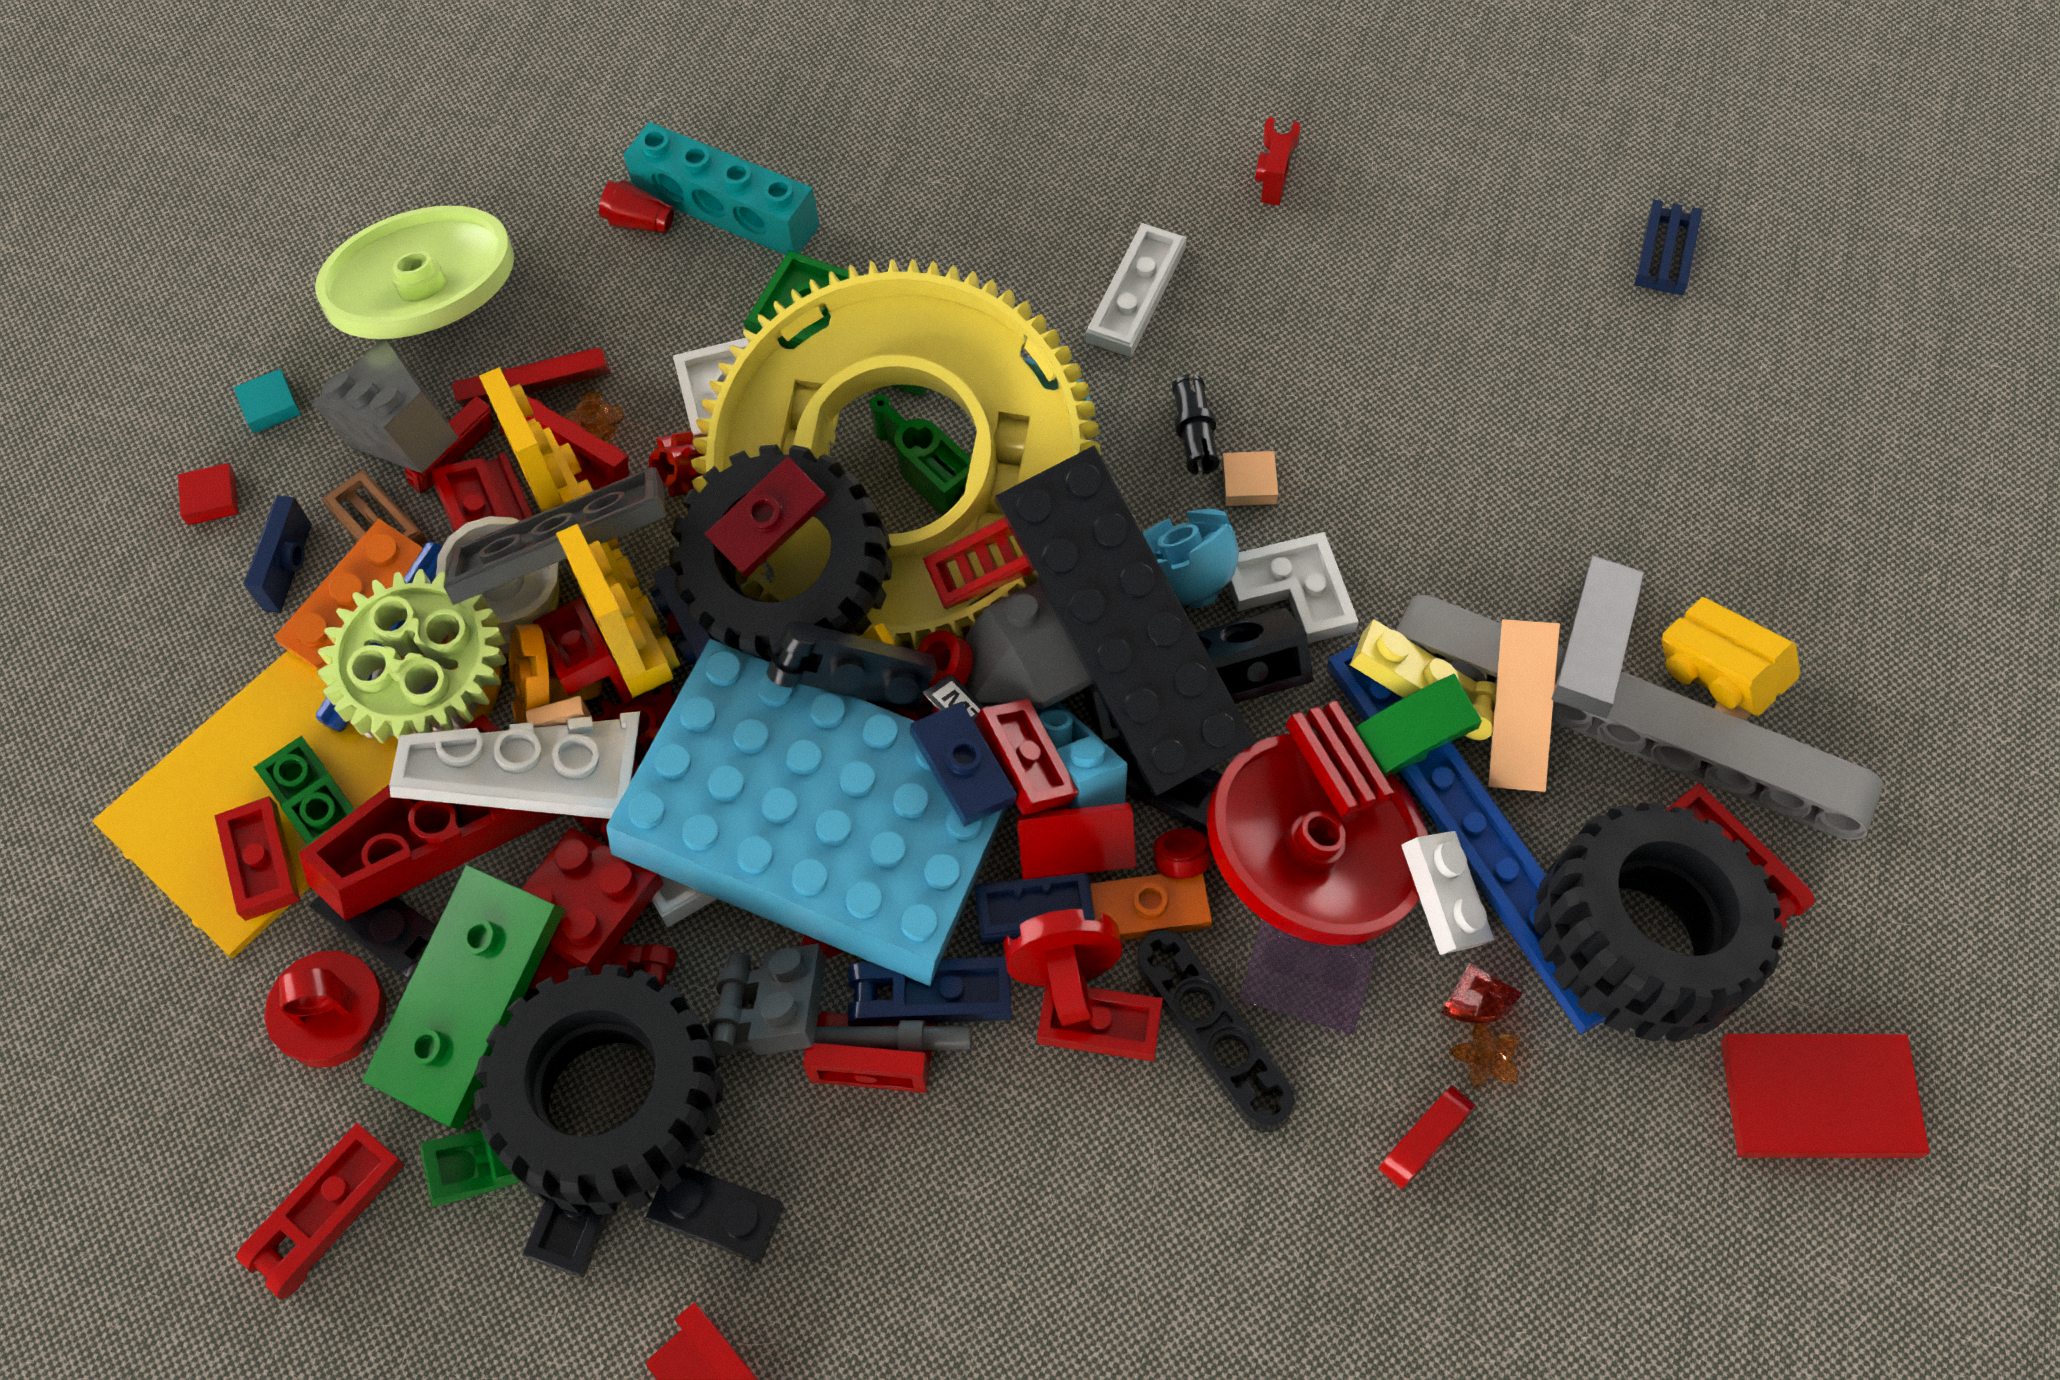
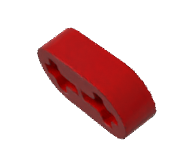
(1427, 1137)

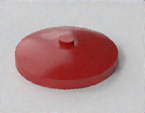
(1303, 861)

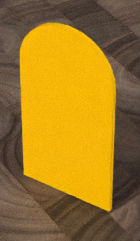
(169, 813)

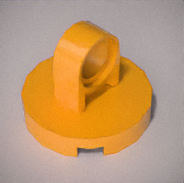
(534, 674)

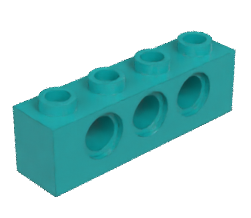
(723, 189)

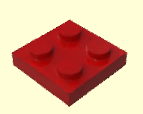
(598, 896)

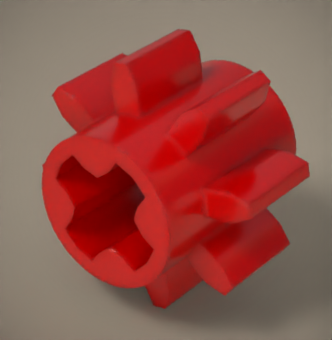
(674, 462)

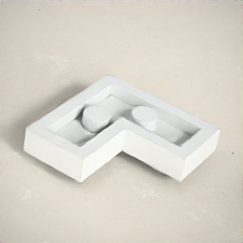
(1305, 575)

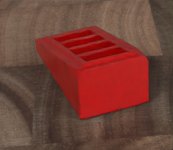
(994, 577)

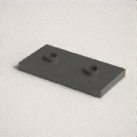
(534, 542)

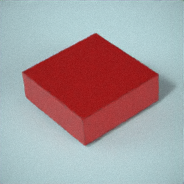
(207, 494)

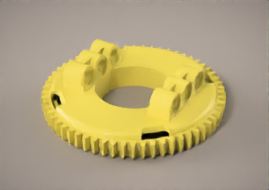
(901, 333)

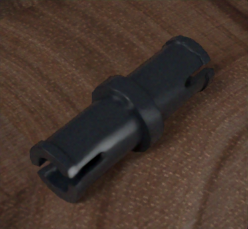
(1195, 424)

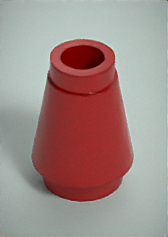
(634, 208)

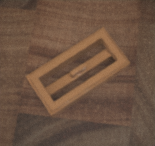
(347, 492)

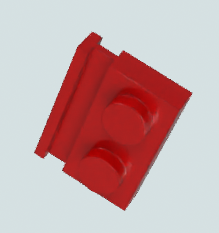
(480, 490)

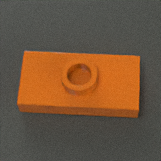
(1153, 904)

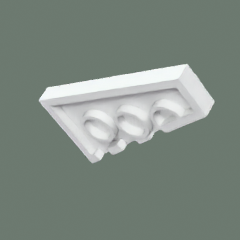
(539, 769)

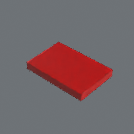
(1823, 1096)

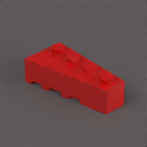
(404, 843)

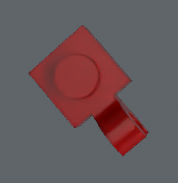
(1274, 166)

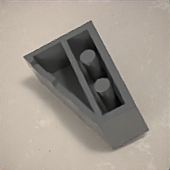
(386, 410)

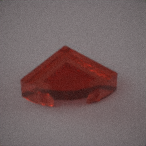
(1480, 998)

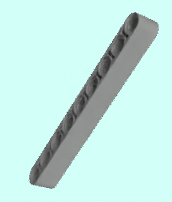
(1675, 731)

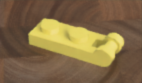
(1407, 668)

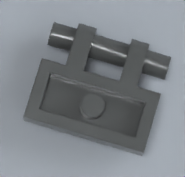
(785, 1002)

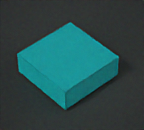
(267, 401)

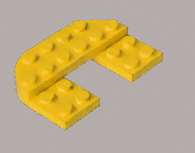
(602, 573)

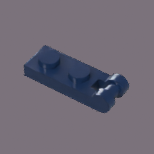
(959, 993)

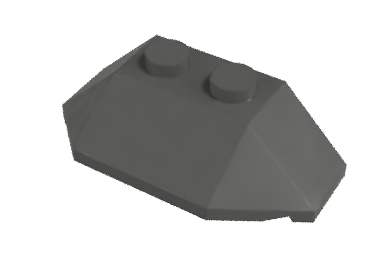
(1023, 653)

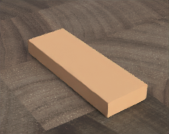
(1523, 705)

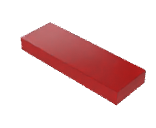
(540, 374)

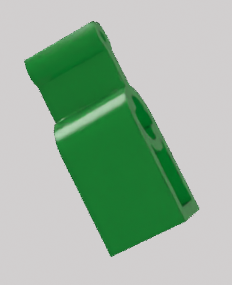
(924, 455)

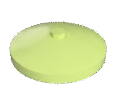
(414, 272)

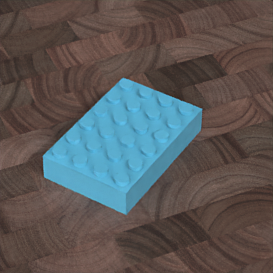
(803, 815)

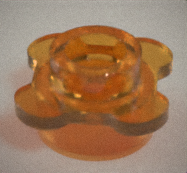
(607, 419)

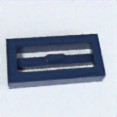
(1674, 218)

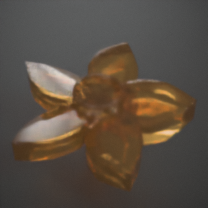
(1488, 1056)

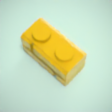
(1730, 657)

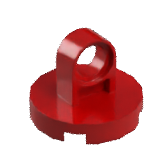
(1067, 953)
(325, 1008)

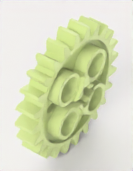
(393, 698)

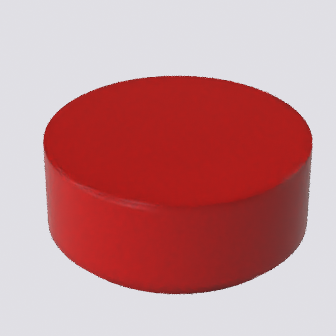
(1182, 853)

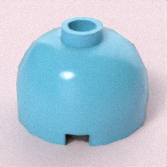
(1196, 555)

